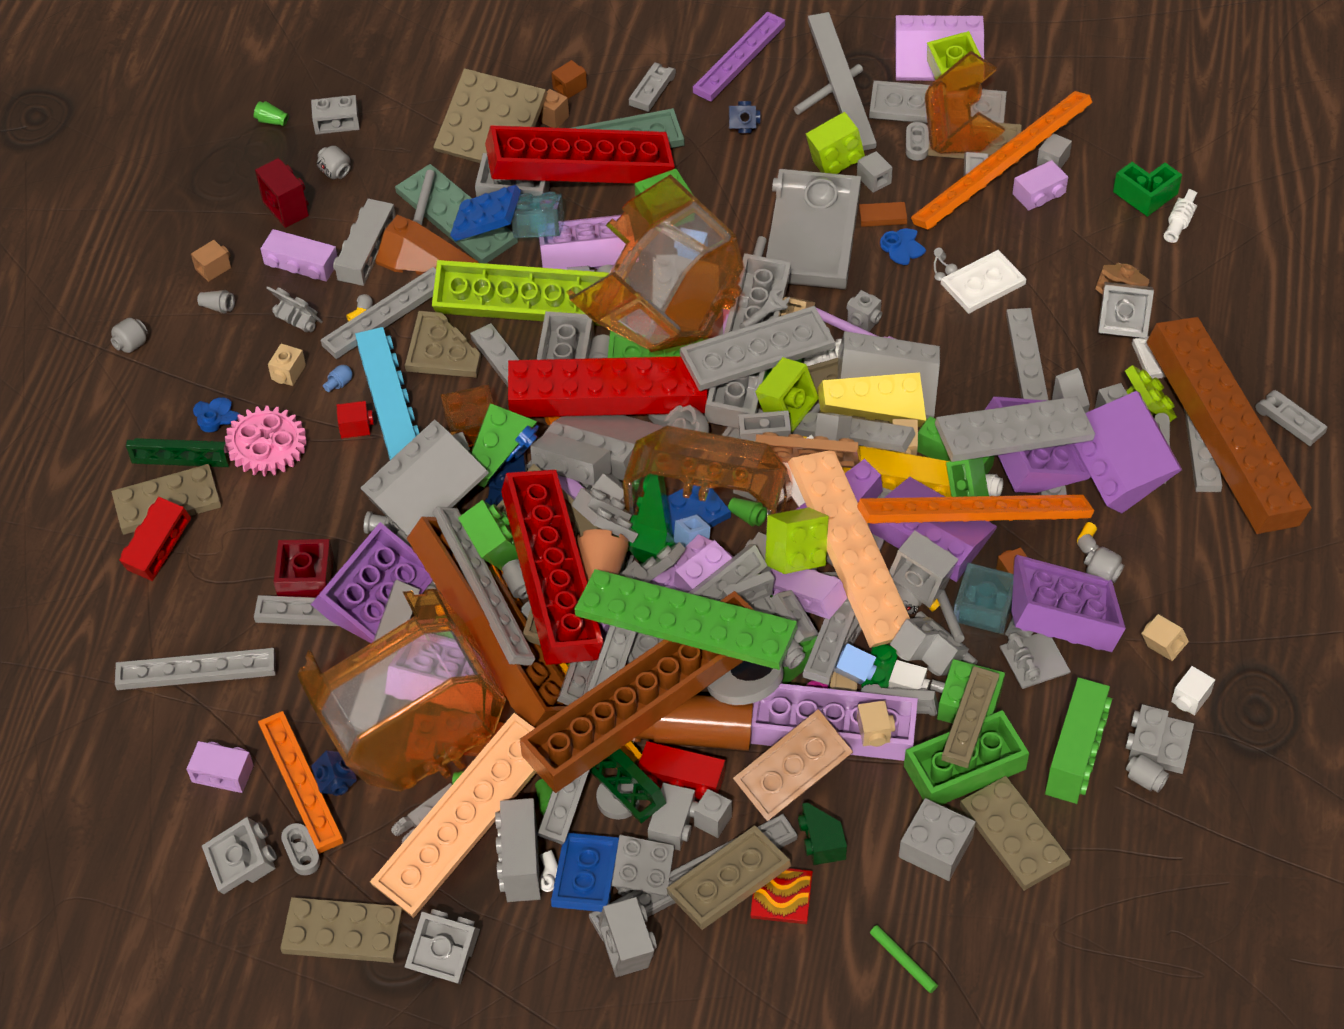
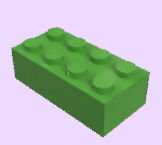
(1079, 741)
(996, 755)

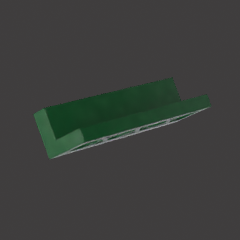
(178, 452)
(634, 776)

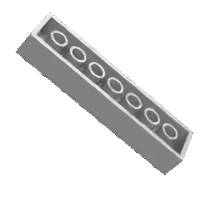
(757, 280)

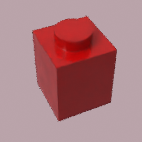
(354, 419)

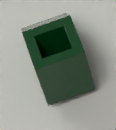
(824, 835)

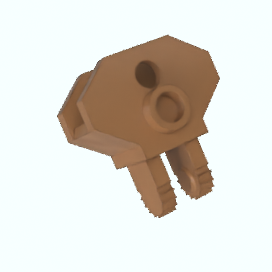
(1120, 274)

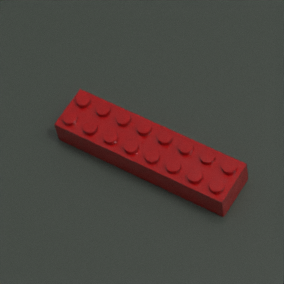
(576, 154)
(601, 386)
(550, 566)

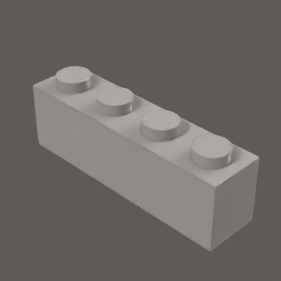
(363, 243)

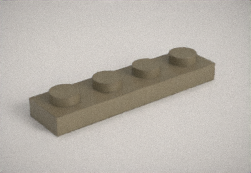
(970, 717)

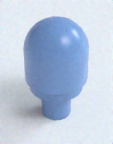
(338, 378)

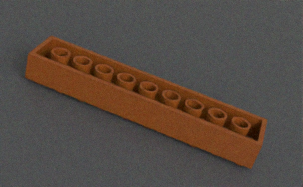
(1228, 425)
(529, 688)
(622, 708)

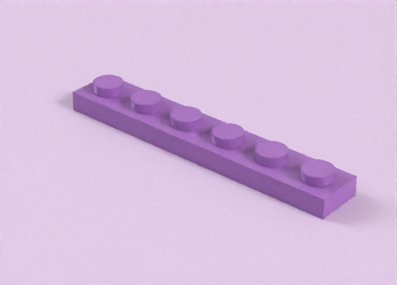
(739, 56)

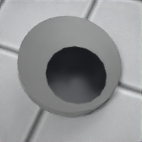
(746, 684)

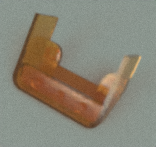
(949, 109)

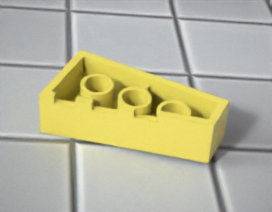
(875, 397)

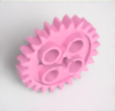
(265, 440)

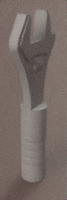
(773, 303)

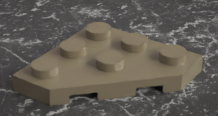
(440, 348)

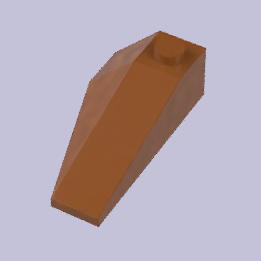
(414, 248)

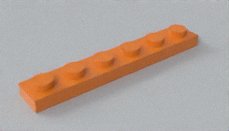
(300, 782)

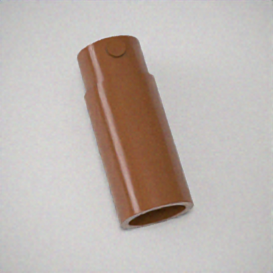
(704, 723)

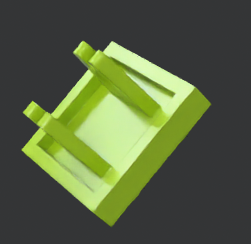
(1150, 391)

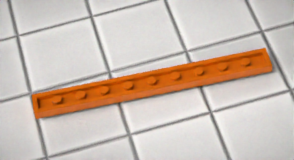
(1001, 160)
(974, 508)

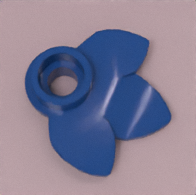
(902, 245)
(214, 414)
(524, 440)

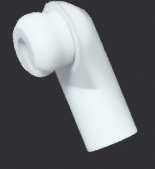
(548, 876)

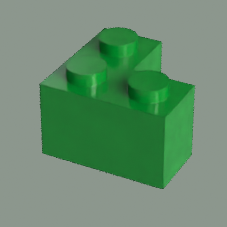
(1146, 190)

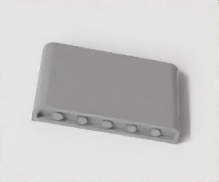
(812, 238)

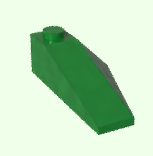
(652, 521)

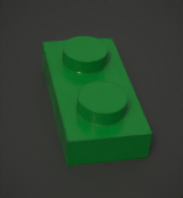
(885, 662)

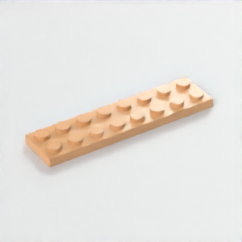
(851, 547)
(457, 820)

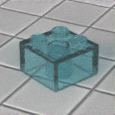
(538, 215)
(984, 598)

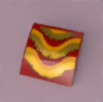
(784, 898)

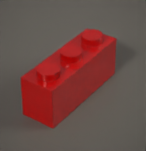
(155, 538)
(682, 768)

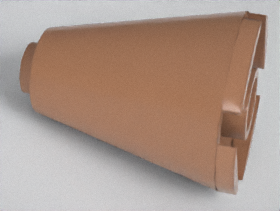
(601, 551)

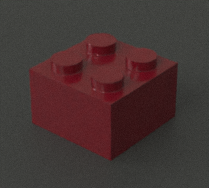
(282, 192)
(303, 567)

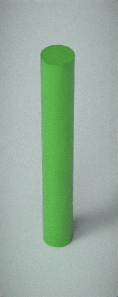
(903, 959)

